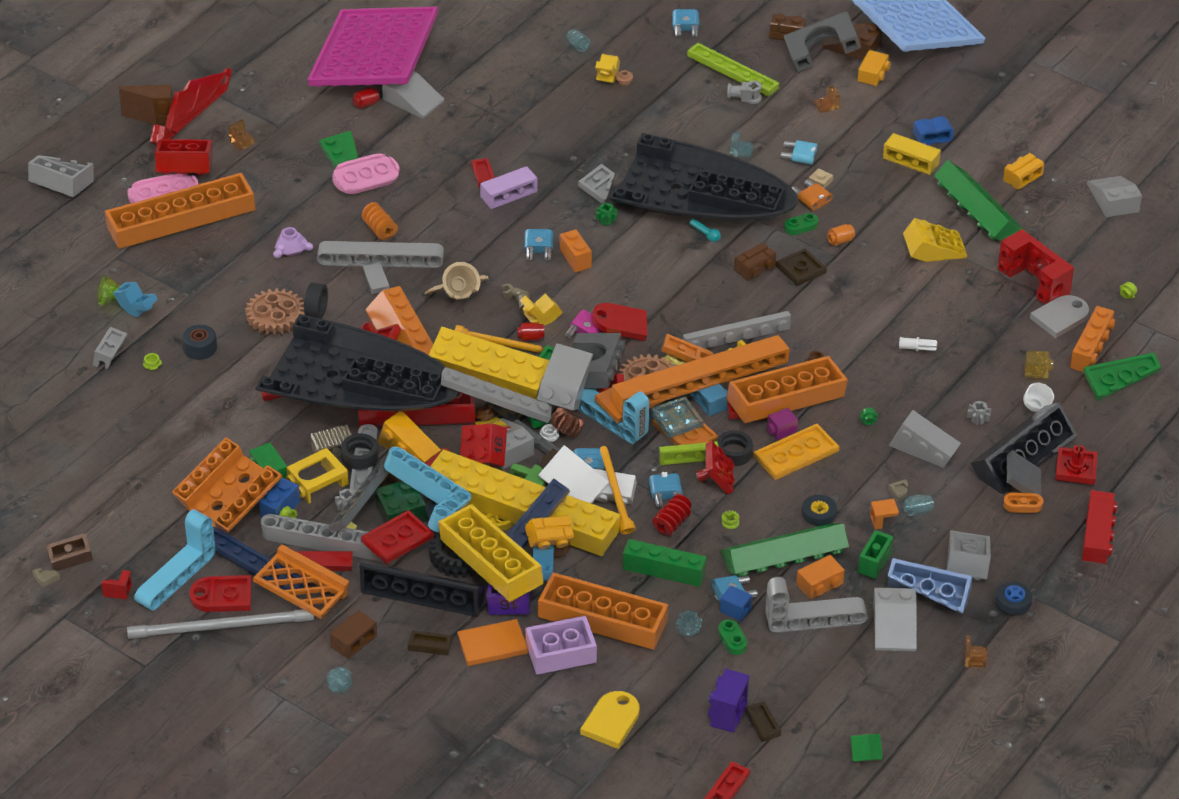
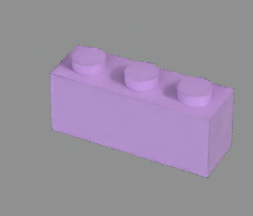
(509, 187)

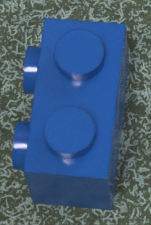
(281, 495)

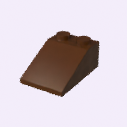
(869, 37)
(146, 102)

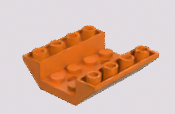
(219, 483)

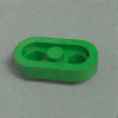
(801, 224)
(730, 633)

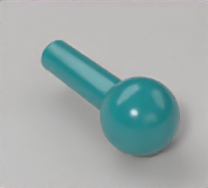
(711, 234)

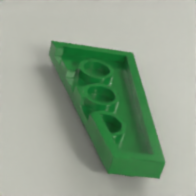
(339, 148)
(1119, 374)

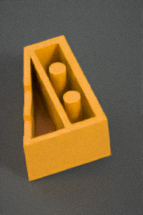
(405, 434)

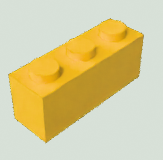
(911, 154)

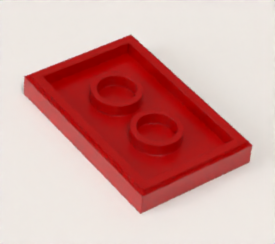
(397, 537)

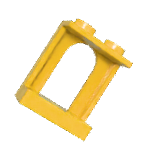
(335, 473)

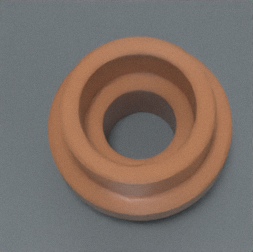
(624, 77)

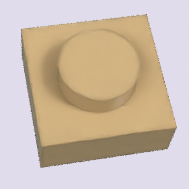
(821, 177)

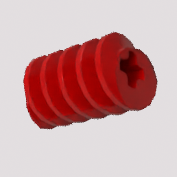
(672, 515)

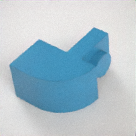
(133, 300)
(546, 560)

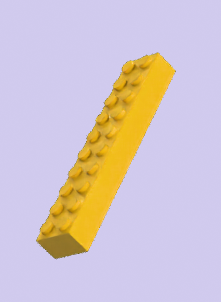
(511, 496)

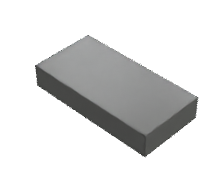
(375, 277)

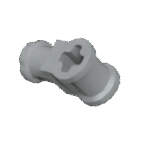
(745, 92)

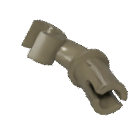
(510, 292)

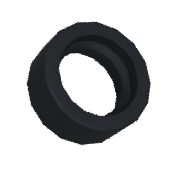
(316, 300)
(738, 438)
(356, 441)

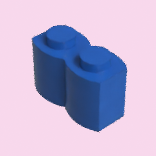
(933, 130)

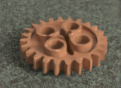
(274, 311)
(644, 366)

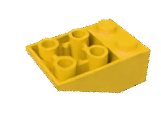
(933, 242)

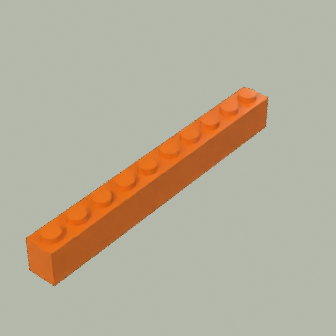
(704, 372)

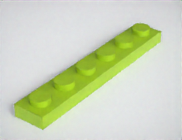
(731, 68)

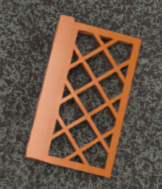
(310, 572)

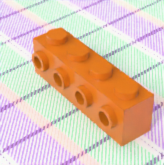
(1092, 338)

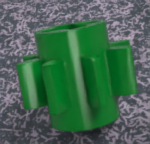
(606, 214)

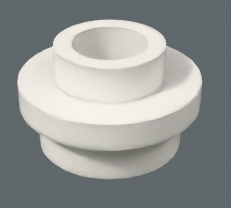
(549, 432)

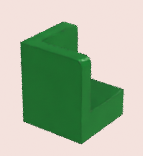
(866, 747)

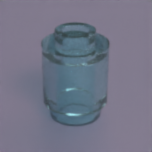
(578, 40)
(918, 504)

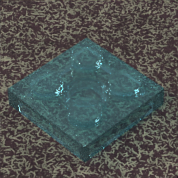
(677, 417)

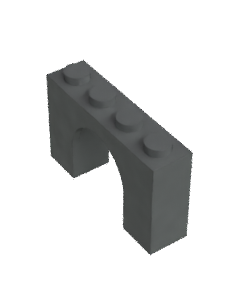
(835, 27)
(607, 350)

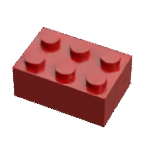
(183, 156)

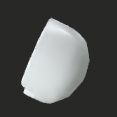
(1038, 396)

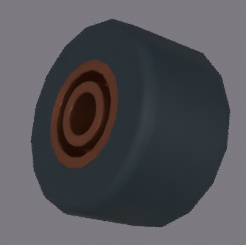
(199, 342)

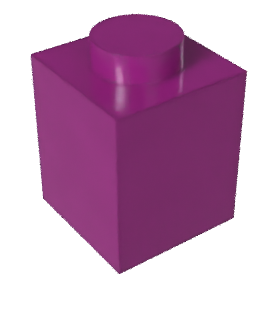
(782, 424)

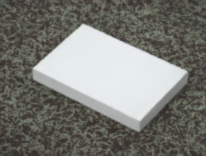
(575, 475)

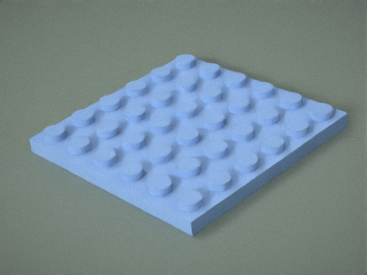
(921, 23)

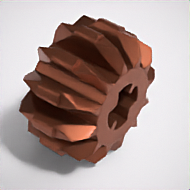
(567, 421)

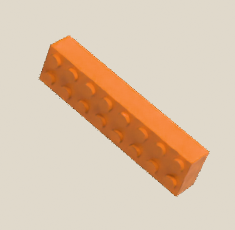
(180, 210)

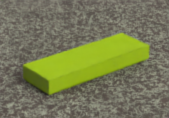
(682, 453)

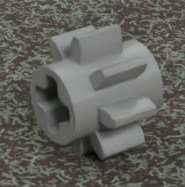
(979, 412)
(343, 498)

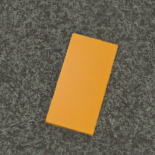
(796, 451)

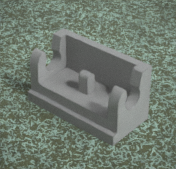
(109, 347)

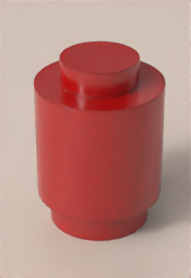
(365, 98)
(530, 331)

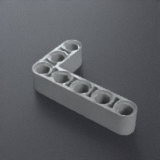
(809, 615)

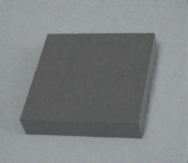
(1023, 474)

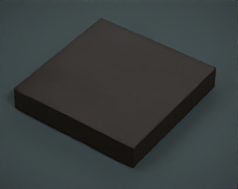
(801, 267)

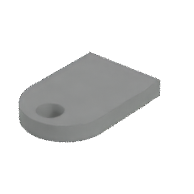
(1060, 315)

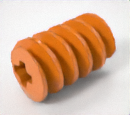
(379, 221)

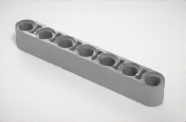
(387, 253)
(314, 536)

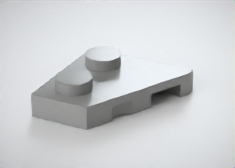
(597, 183)

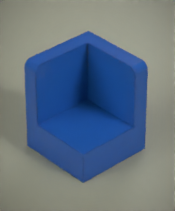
(735, 603)

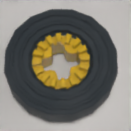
(819, 502)

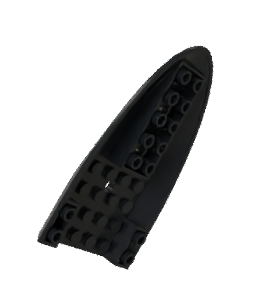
(706, 181)
(366, 369)

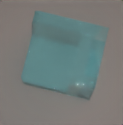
(740, 148)

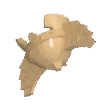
(459, 281)

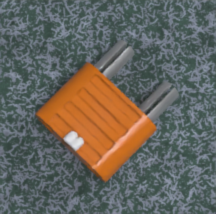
(813, 196)

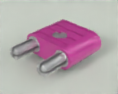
(582, 324)

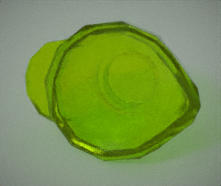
(106, 289)

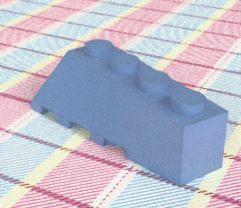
(937, 584)

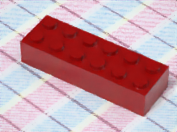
(456, 411)

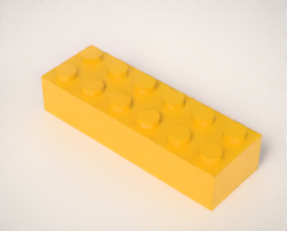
(490, 362)
(490, 552)

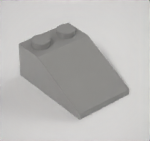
(414, 97)
(1116, 195)
(565, 377)
(518, 444)
(969, 554)
(894, 619)

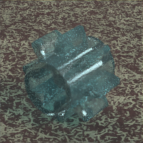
(689, 623)
(339, 679)

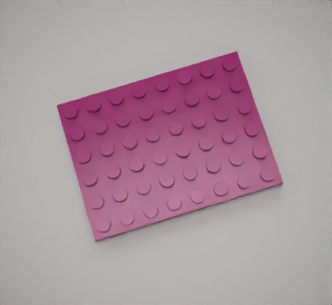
(373, 46)

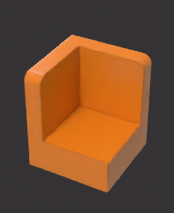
(882, 509)

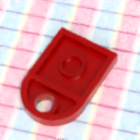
(620, 319)
(222, 593)

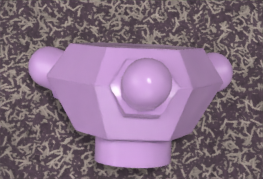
(290, 243)

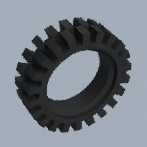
(445, 563)

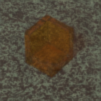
(830, 102)
(239, 136)
(974, 655)

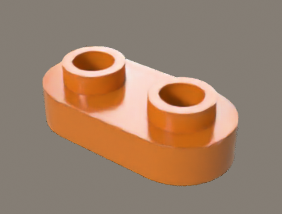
(1023, 502)

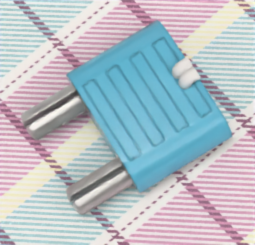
(803, 152)

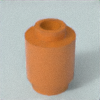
(841, 234)

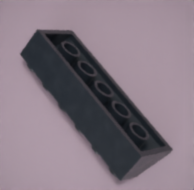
(1033, 440)
(421, 589)

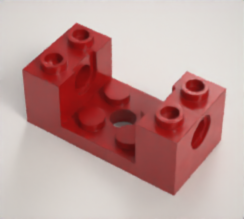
(1025, 252)

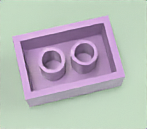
(561, 645)

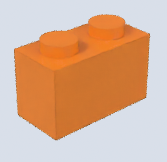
(575, 250)
(820, 577)

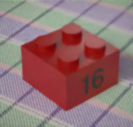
(484, 444)

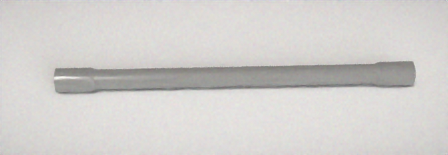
(292, 616)

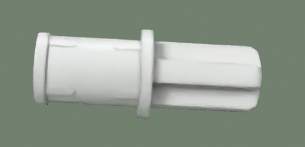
(917, 344)

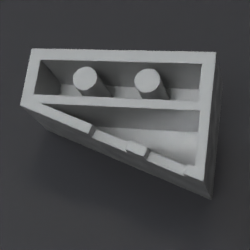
(924, 440)

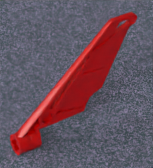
(190, 103)

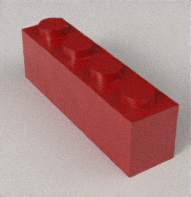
(1098, 527)

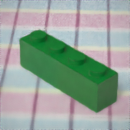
(664, 562)

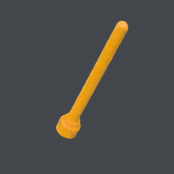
(501, 341)
(626, 524)

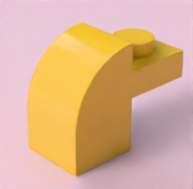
(607, 68)
(542, 311)

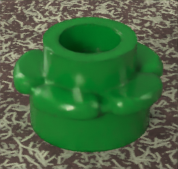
(868, 416)

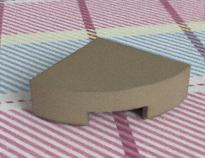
(899, 490)
(46, 577)

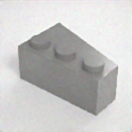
(60, 176)

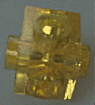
(1038, 364)

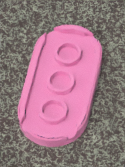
(365, 173)
(160, 185)

